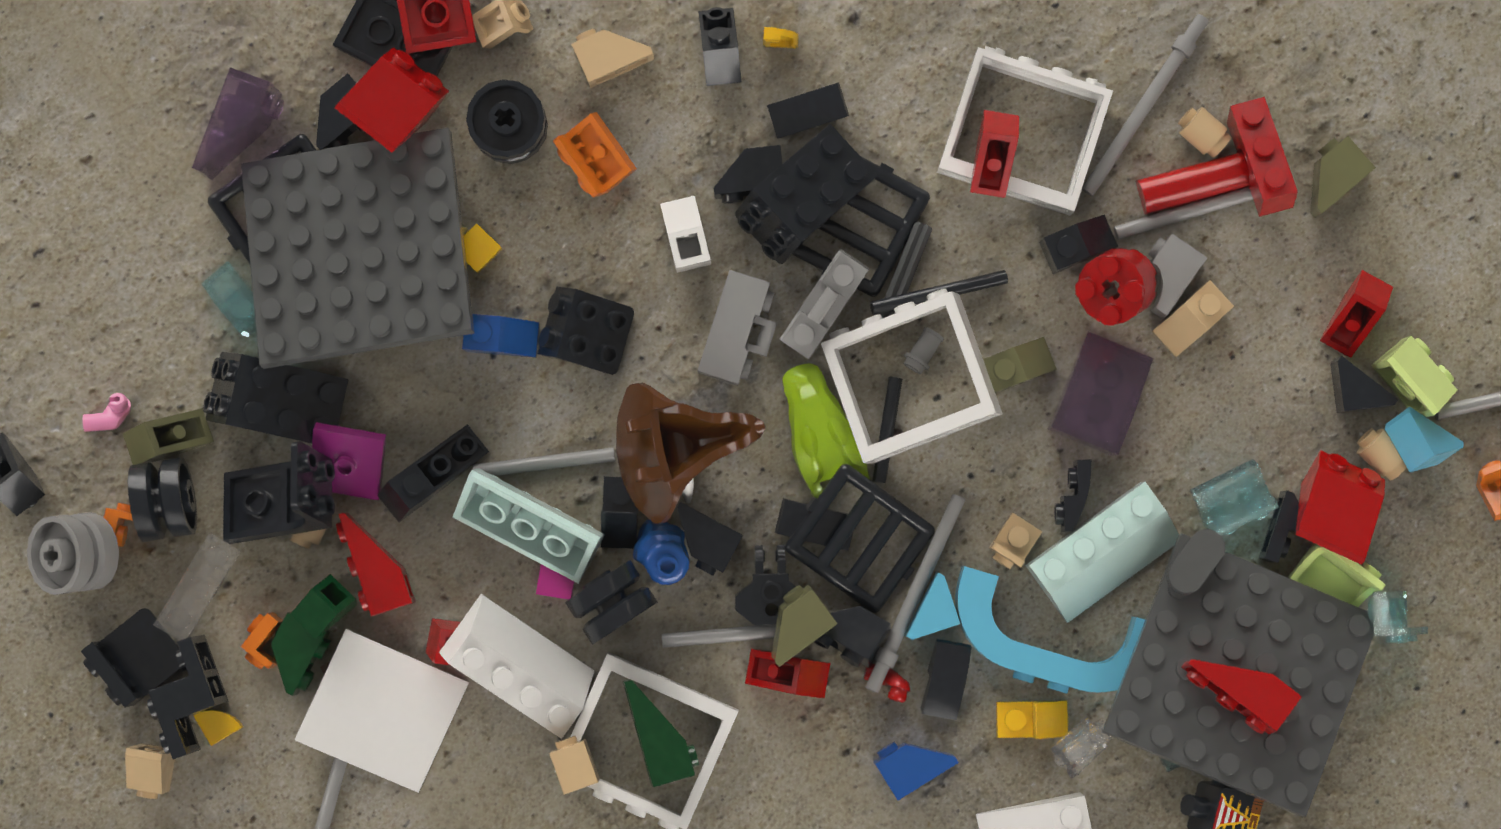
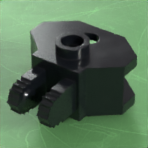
(764, 589)

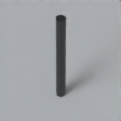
(961, 287)

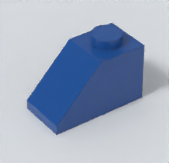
(502, 336)
(911, 766)

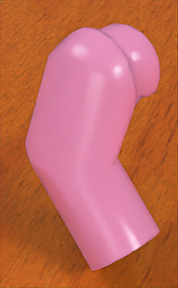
(111, 418)

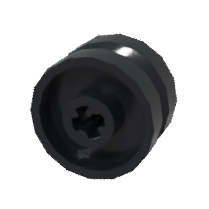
(501, 101)
(162, 499)
(611, 602)

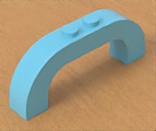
(974, 611)

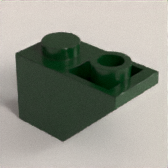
(323, 606)
(296, 654)

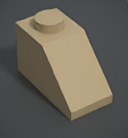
(608, 55)
(1193, 318)
(148, 770)

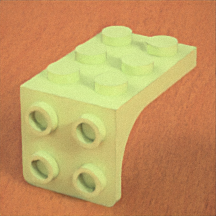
(1337, 575)

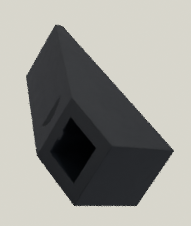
(432, 473)

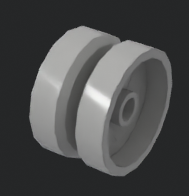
(72, 553)

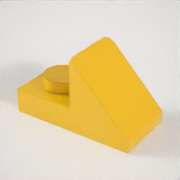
(1031, 719)

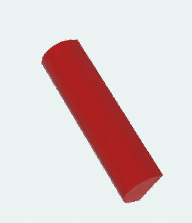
(1193, 183)

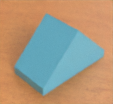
(1421, 440)
(935, 610)

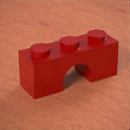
(1268, 168)

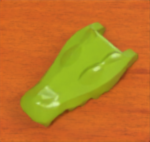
(818, 428)

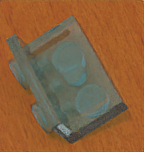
(1234, 498)
(1389, 616)

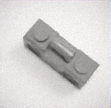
(824, 303)
(737, 311)

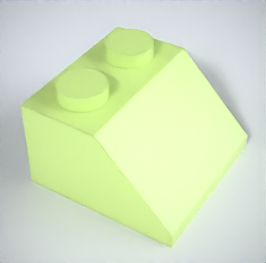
(1415, 376)

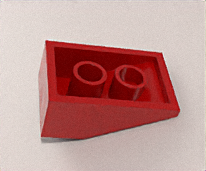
(435, 24)
(393, 99)
(1340, 506)

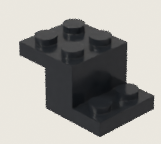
(185, 697)

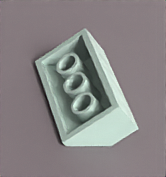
(527, 525)
(1104, 551)

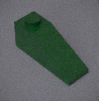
(661, 745)

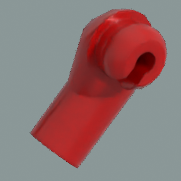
(898, 685)

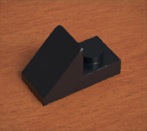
(618, 515)
(1282, 521)

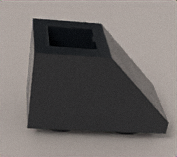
(720, 46)
(332, 125)
(747, 172)
(856, 635)

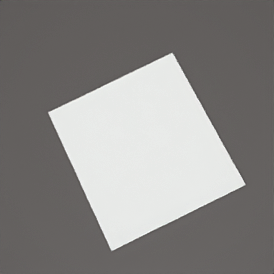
(381, 710)

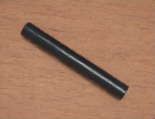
(888, 425)

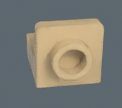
(500, 21)
(1014, 541)

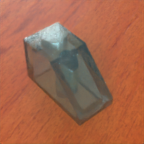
(232, 297)

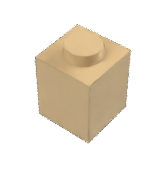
(574, 764)

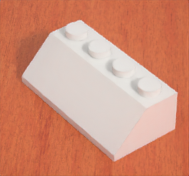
(519, 666)

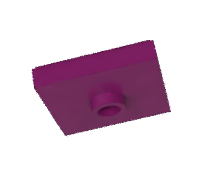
(355, 456)

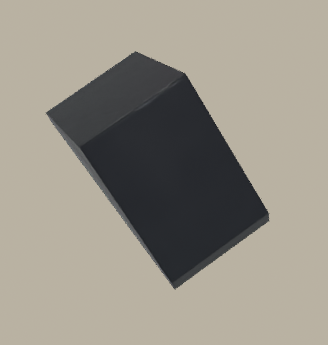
(1355, 389)

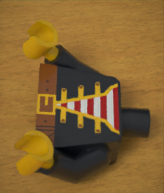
(1220, 807)

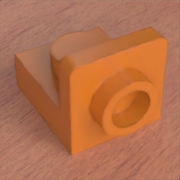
(116, 519)

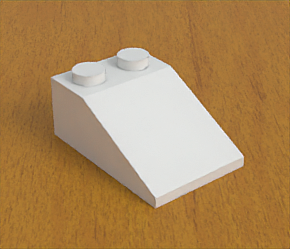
(1052, 813)

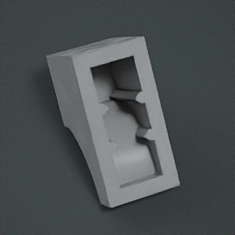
(1175, 268)

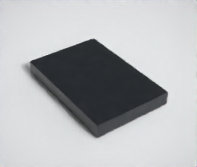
(376, 28)

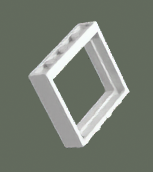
(1057, 79)
(936, 429)
(635, 804)

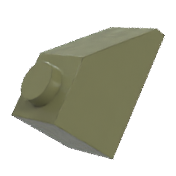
(1337, 173)
(1019, 364)
(167, 436)
(799, 623)

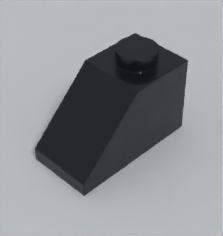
(1078, 243)
(18, 482)
(708, 539)

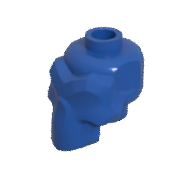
(662, 552)

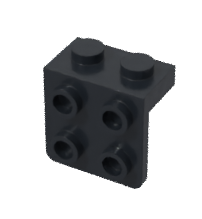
(585, 330)
(133, 658)

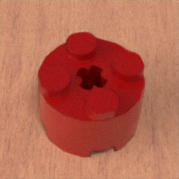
(1102, 298)

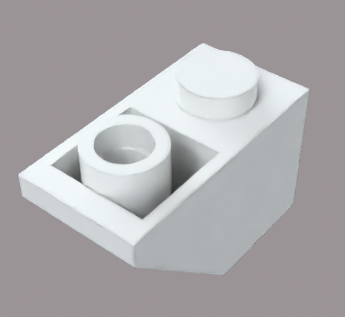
(685, 234)

